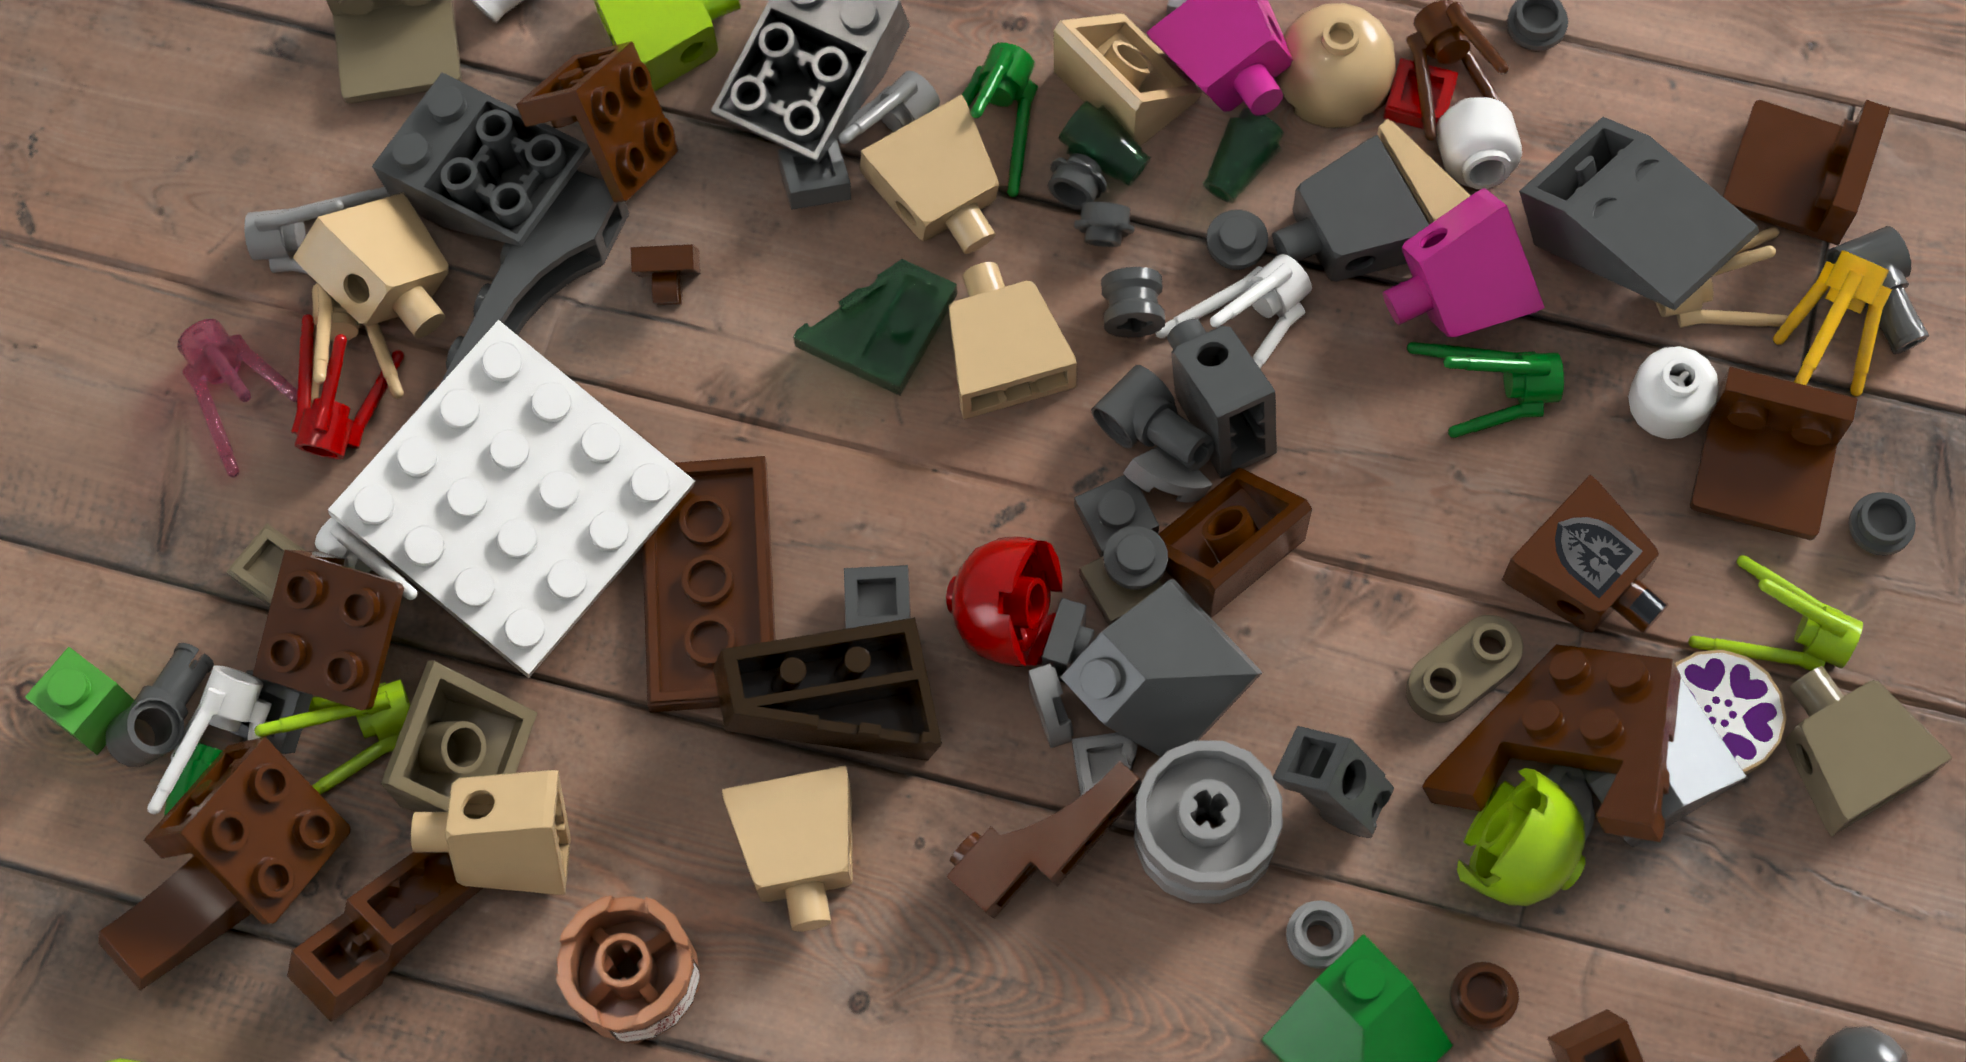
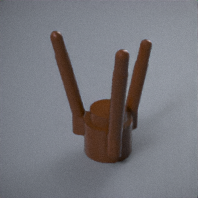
(1446, 35)

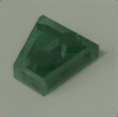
(882, 327)

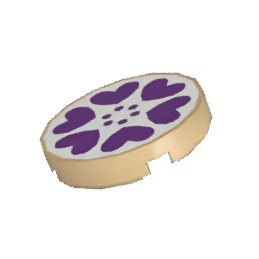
(1738, 702)

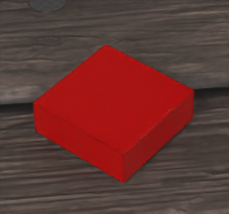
(1403, 101)

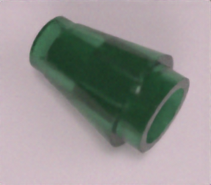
(1102, 138)
(1243, 153)

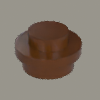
(1484, 996)

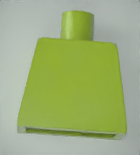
(666, 33)

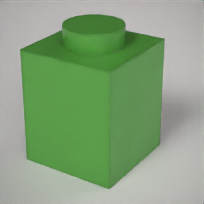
(79, 699)

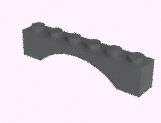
(563, 246)

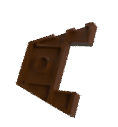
(1580, 713)

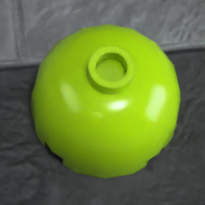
(1525, 842)

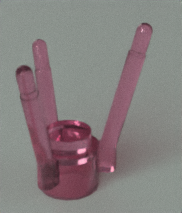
(216, 358)

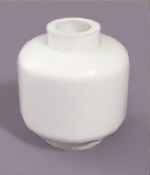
(1478, 142)
(1673, 392)

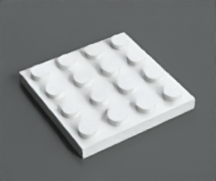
(512, 498)

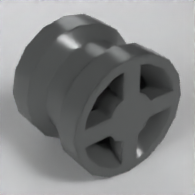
(1132, 302)

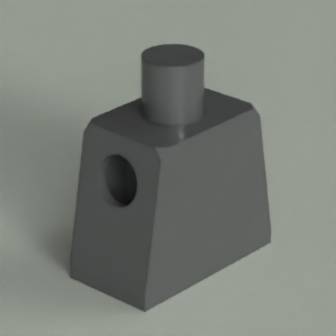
(1353, 215)
(1224, 394)

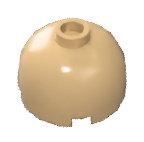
(1338, 65)

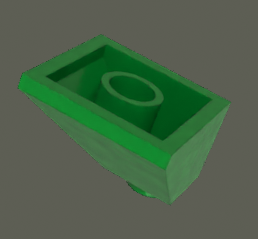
(1359, 1014)

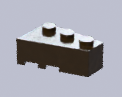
(834, 689)

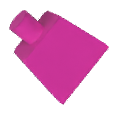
(1227, 50)
(1466, 270)

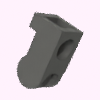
(1335, 779)

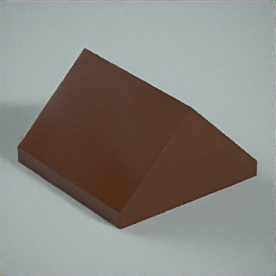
(1233, 538)

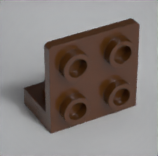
(616, 110)
(1804, 168)
(1770, 452)
(328, 629)
(253, 827)

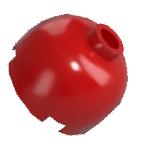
(1005, 599)

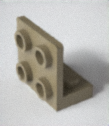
(393, 46)

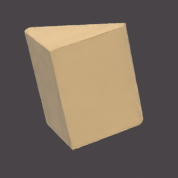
(1121, 68)

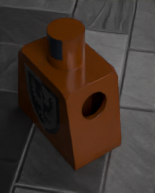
(1588, 563)

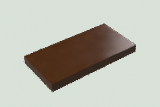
(707, 581)

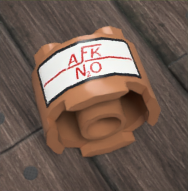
(589, 974)

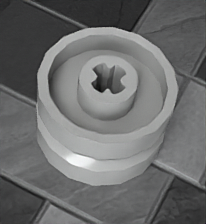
(1216, 784)

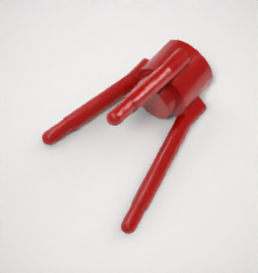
(326, 426)

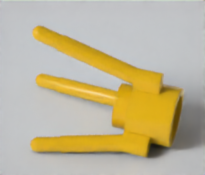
(1852, 285)

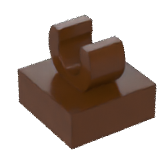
(665, 267)

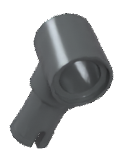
(1898, 318)
(1146, 412)
(161, 707)

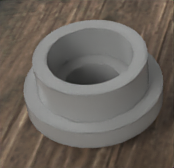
(1322, 914)

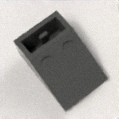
(811, 69)
(476, 164)
(1633, 214)

